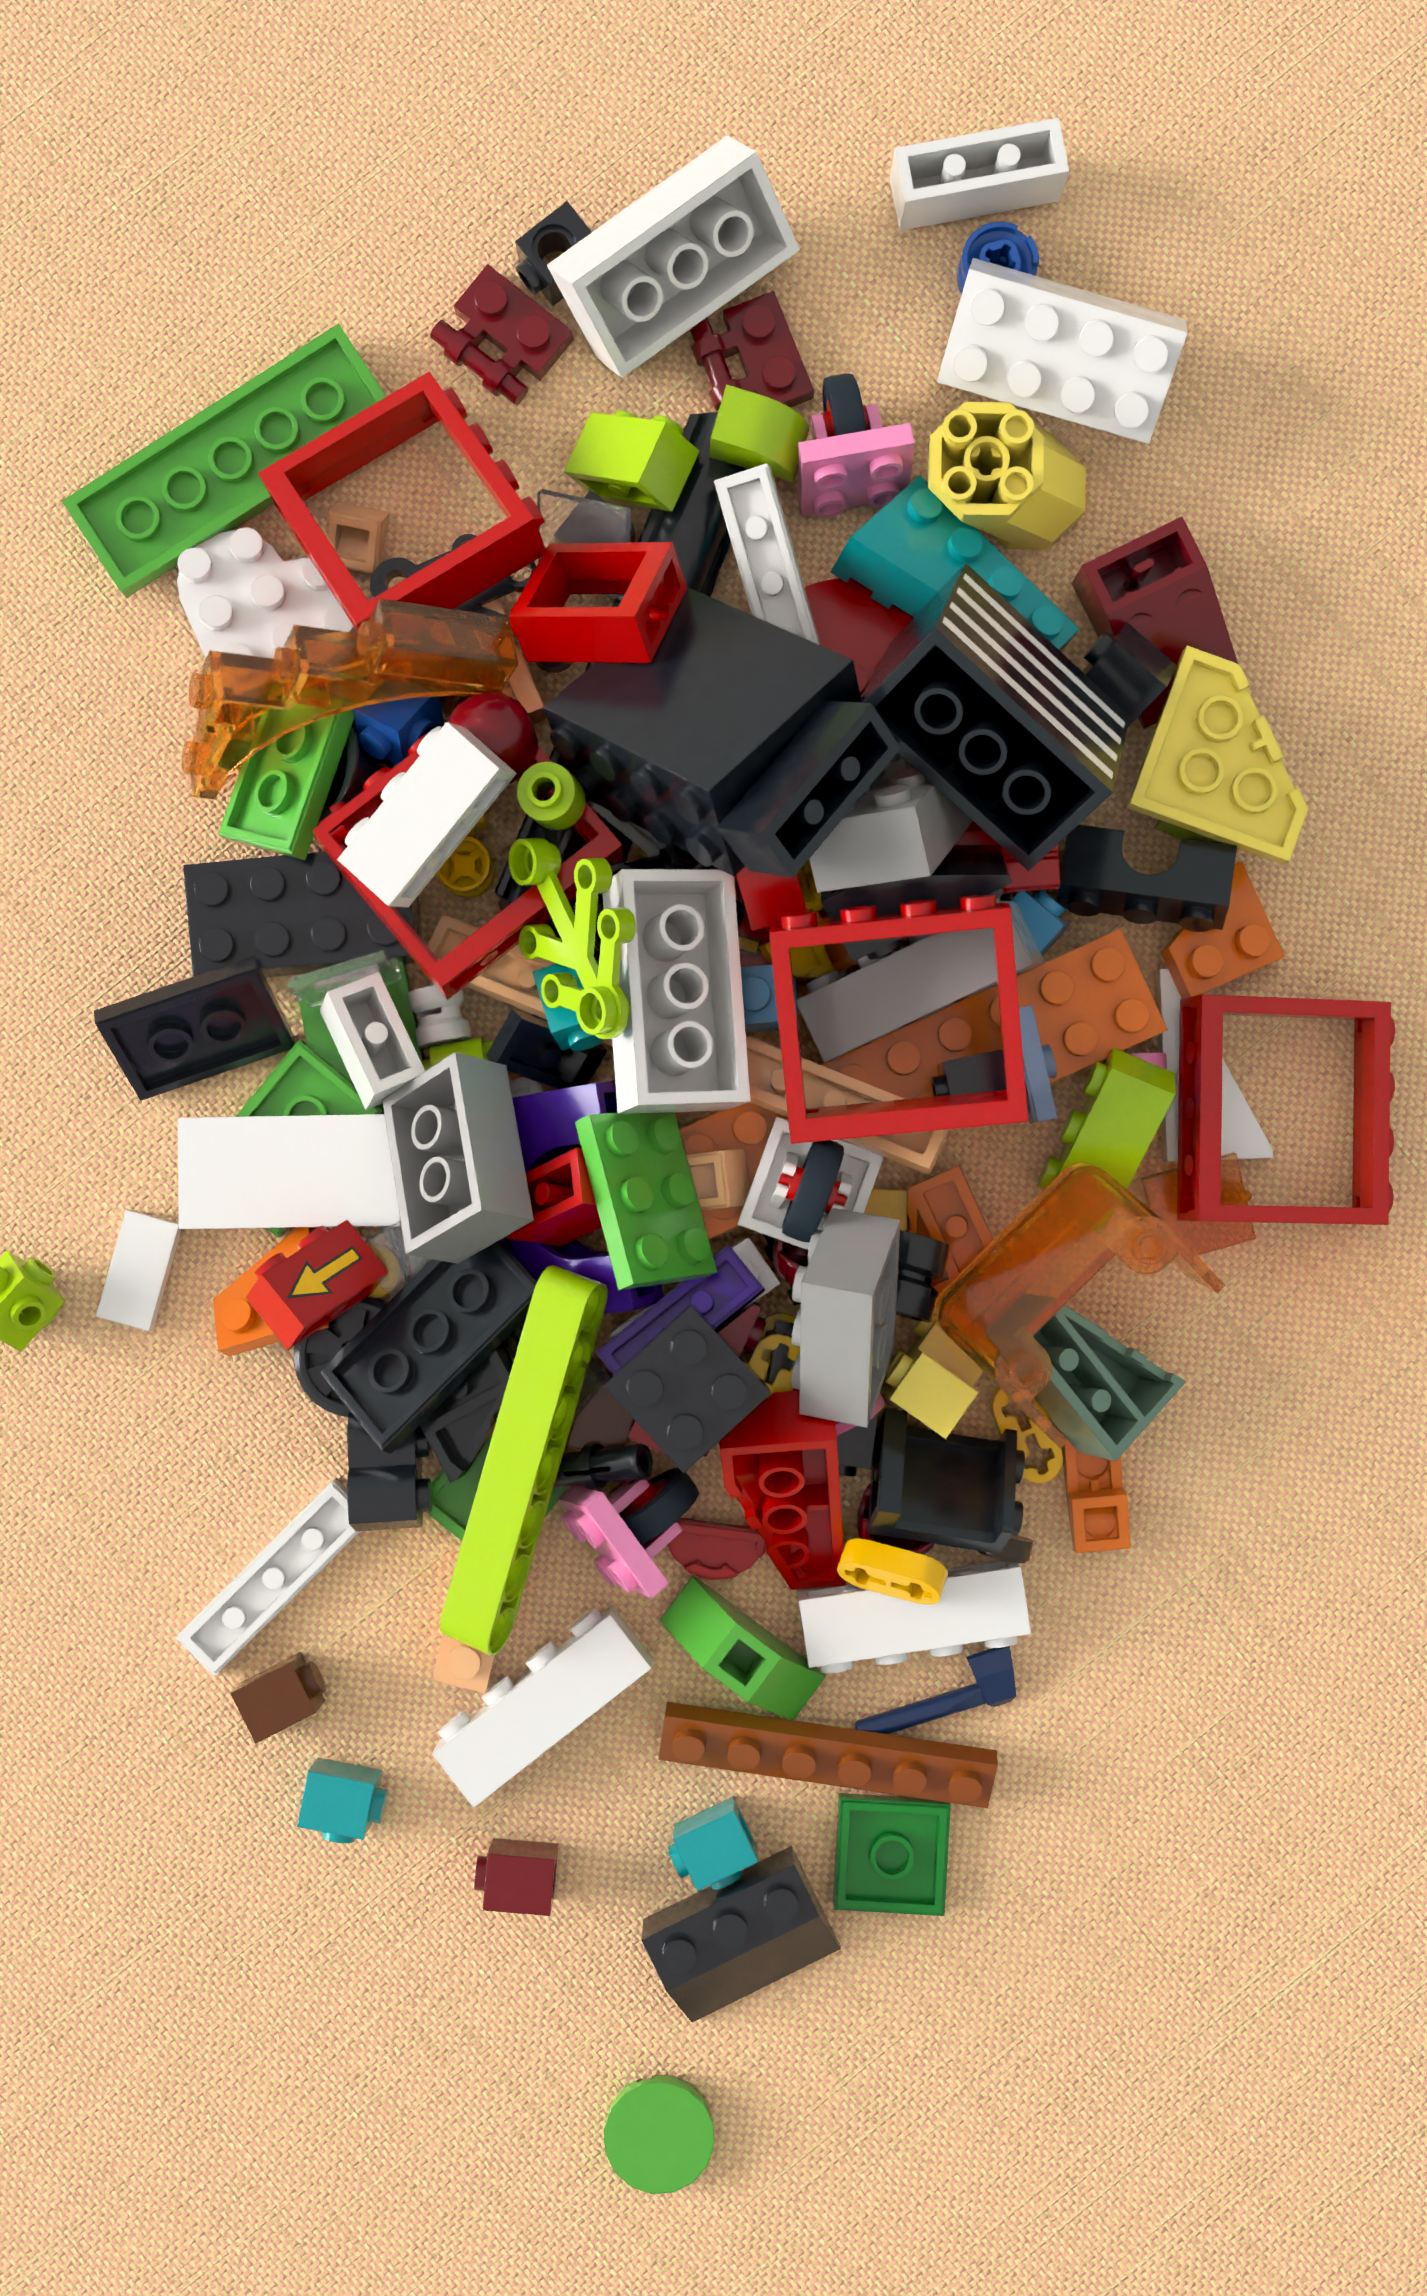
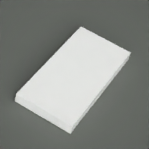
(285, 1172)

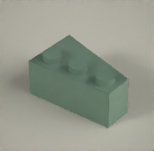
(1098, 1387)

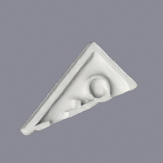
(1239, 1126)

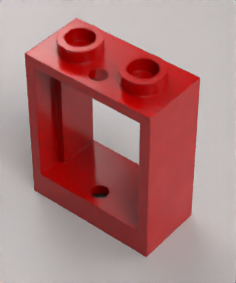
(621, 634)

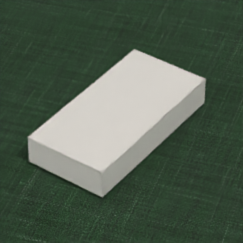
(139, 1270)

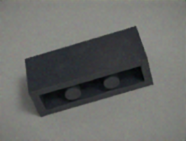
(809, 788)

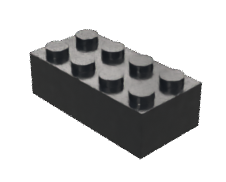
(285, 914)

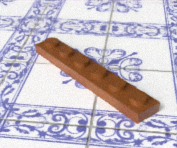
(828, 1755)

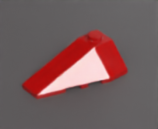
(789, 1487)

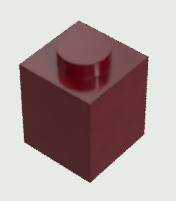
(517, 1876)

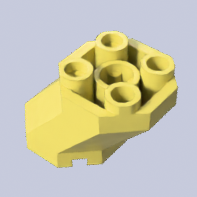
(1006, 475)

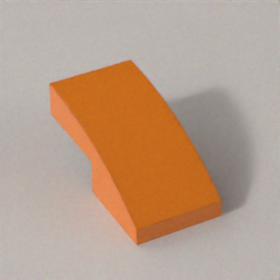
(1095, 1502)

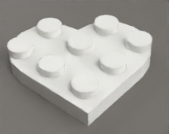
(248, 598)

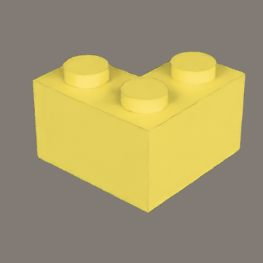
(932, 1379)

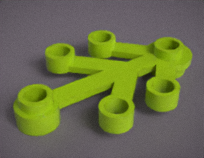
(601, 1005)

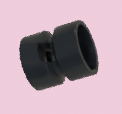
(918, 1264)

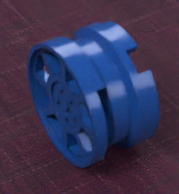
(1000, 245)

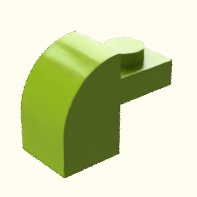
(757, 432)

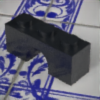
(1187, 894)

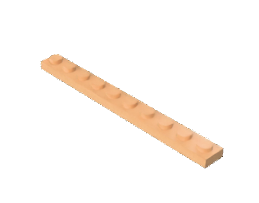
(513, 983)

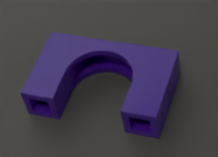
(546, 1132)

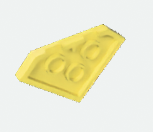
(1218, 763)

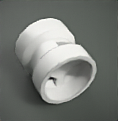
(438, 1018)

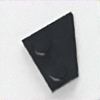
(468, 1415)

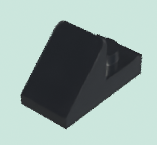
(532, 1052)

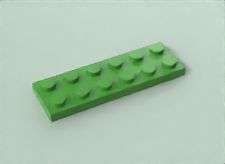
(207, 469)

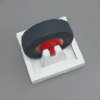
(803, 1182)

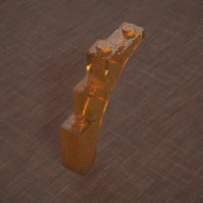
(323, 672)

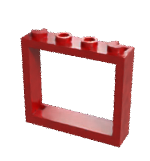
(366, 437)
(498, 934)
(1202, 1109)
(913, 1114)

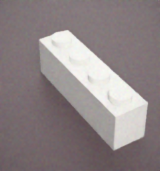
(859, 1624)
(541, 1705)

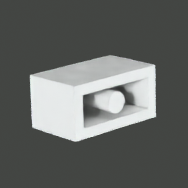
(370, 1038)

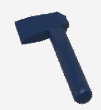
(994, 1686)

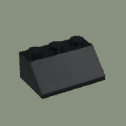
(738, 1936)

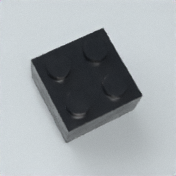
(687, 1388)

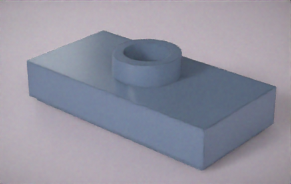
(1038, 1069)

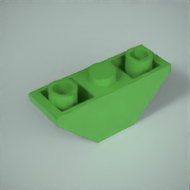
(740, 1651)

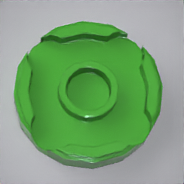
(659, 2134)

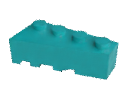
(920, 546)

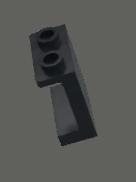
(944, 1488)

